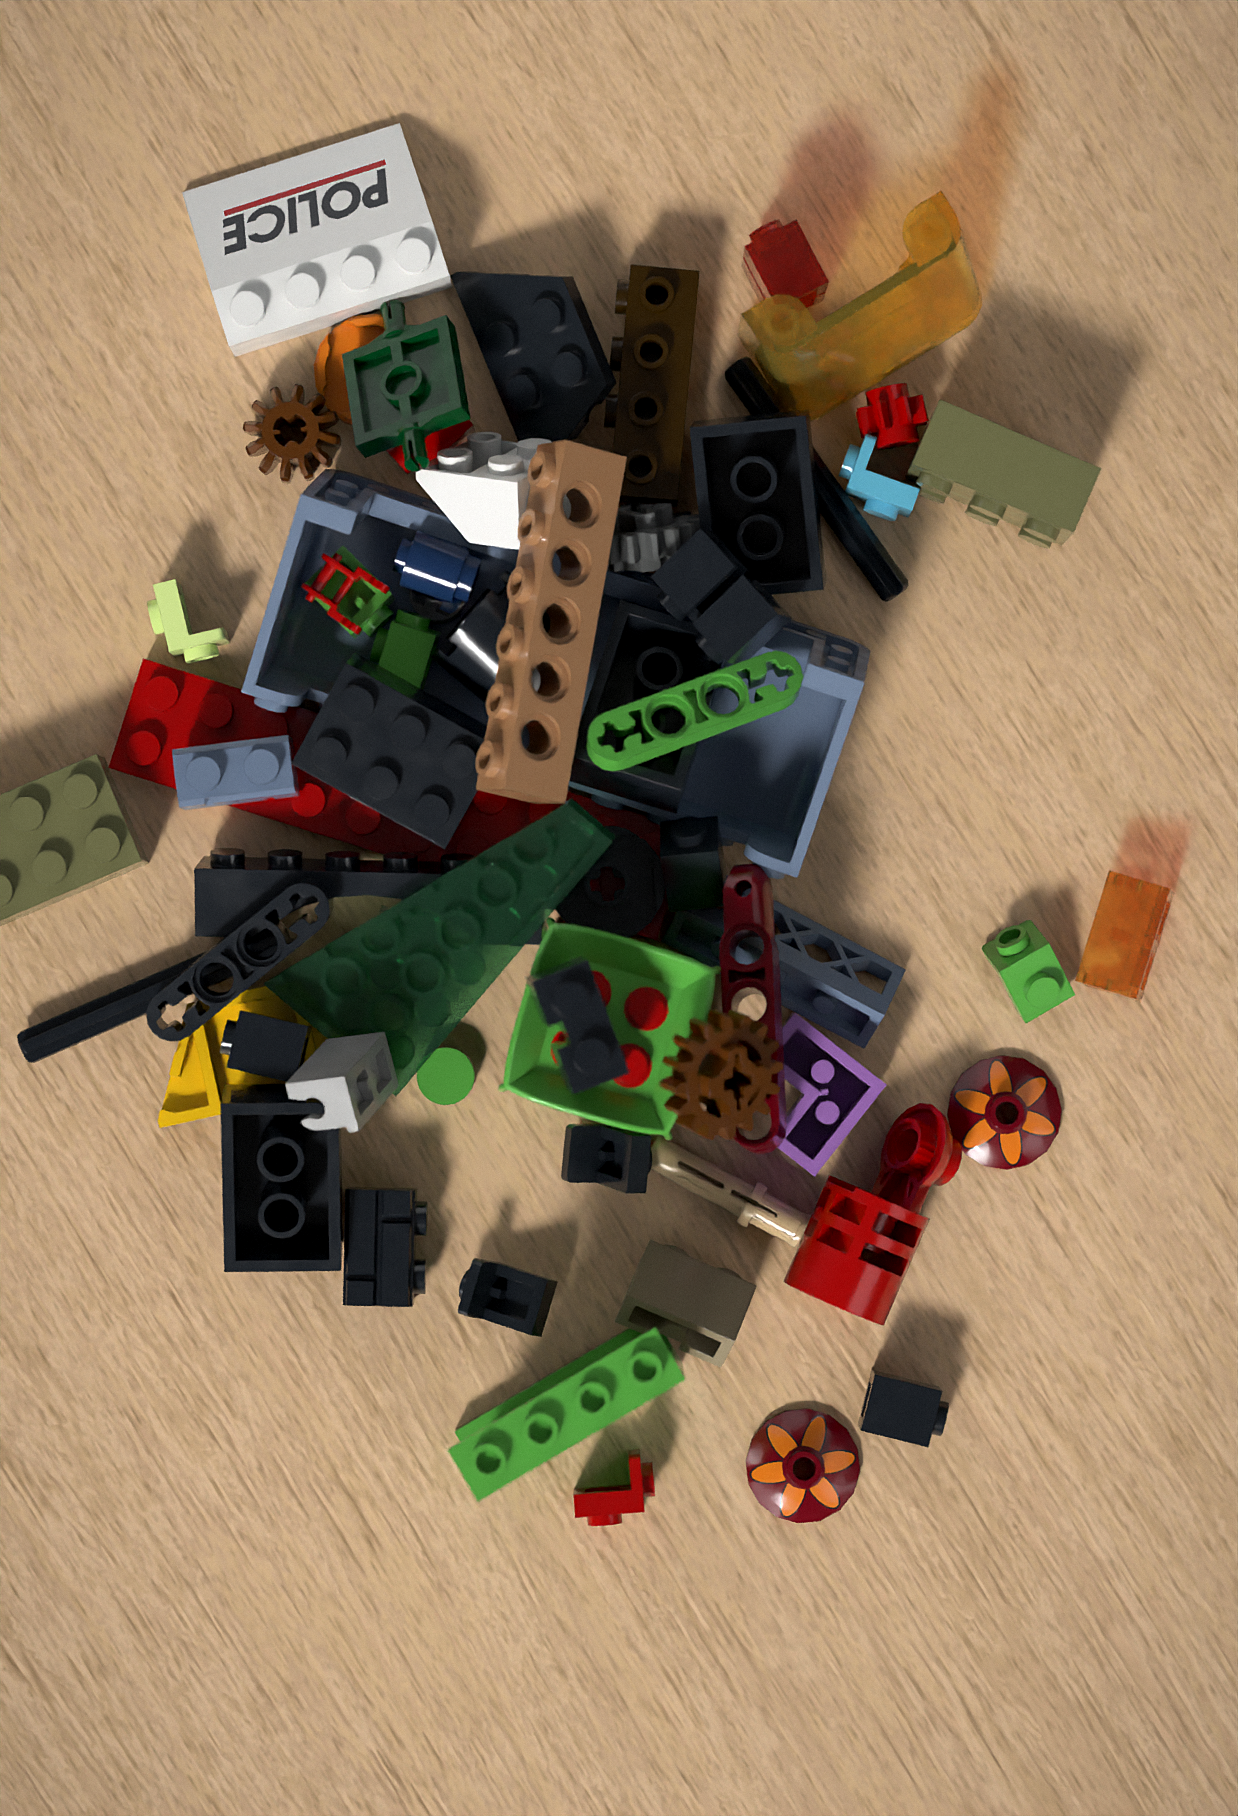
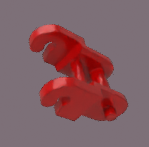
(332, 564)

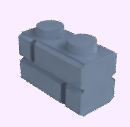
(235, 772)

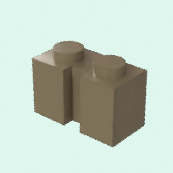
(686, 1302)

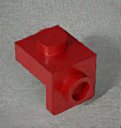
(607, 1503)

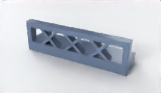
(816, 990)

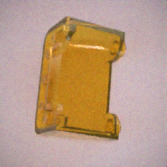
(877, 332)

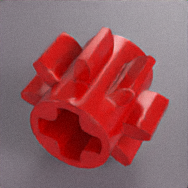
(892, 416)

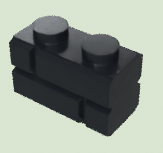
(382, 1247)

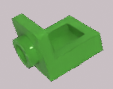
(1028, 970)

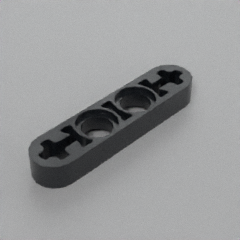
(236, 955)

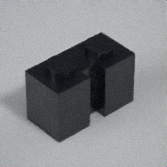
(590, 1046)

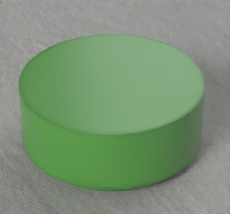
(446, 1076)

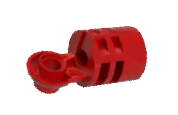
(865, 1240)

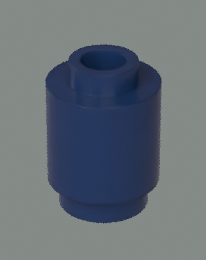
(437, 567)

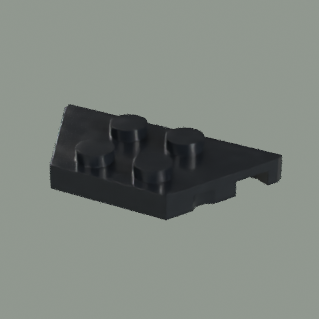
(537, 350)

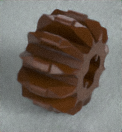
(291, 414)

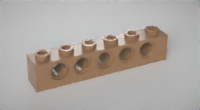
(573, 602)

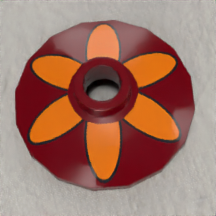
(974, 1106)
(795, 1436)

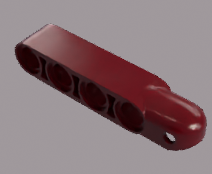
(754, 918)

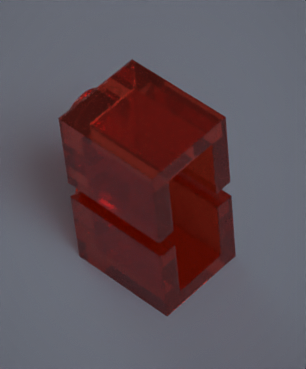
(783, 264)

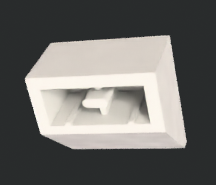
(483, 486)

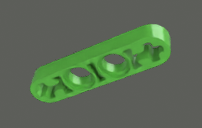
(697, 716)

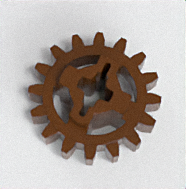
(721, 1074)

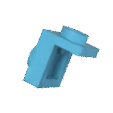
(881, 494)

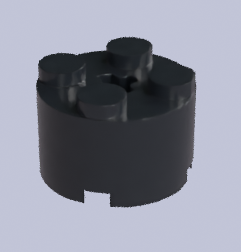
(475, 638)

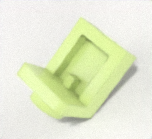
(170, 616)

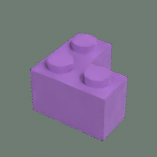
(833, 1094)

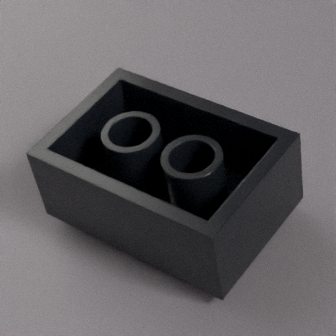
(762, 496)
(642, 658)
(395, 750)
(279, 1183)

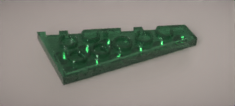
(445, 944)

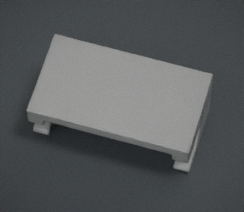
(349, 1078)

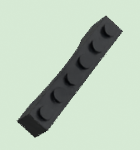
(237, 886)

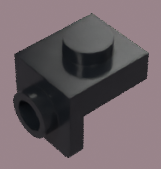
(607, 1157)
(506, 1296)

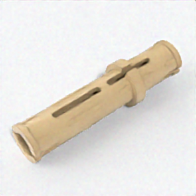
(788, 1221)

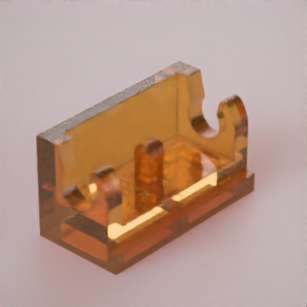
(1125, 936)

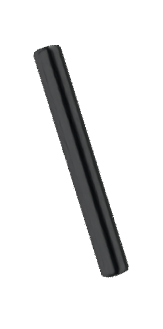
(833, 501)
(122, 1005)

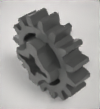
(649, 535)

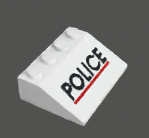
(316, 239)

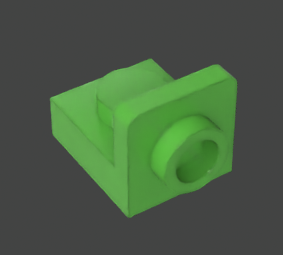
(362, 602)

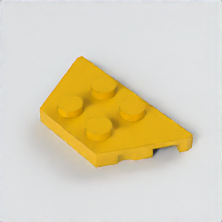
(200, 1068)

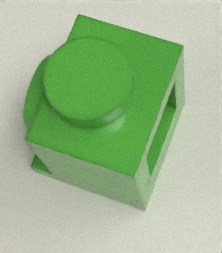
(406, 647)

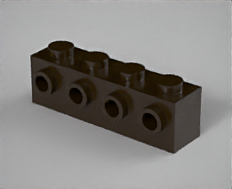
(653, 379)

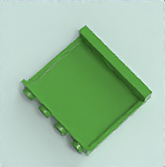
(564, 1408)

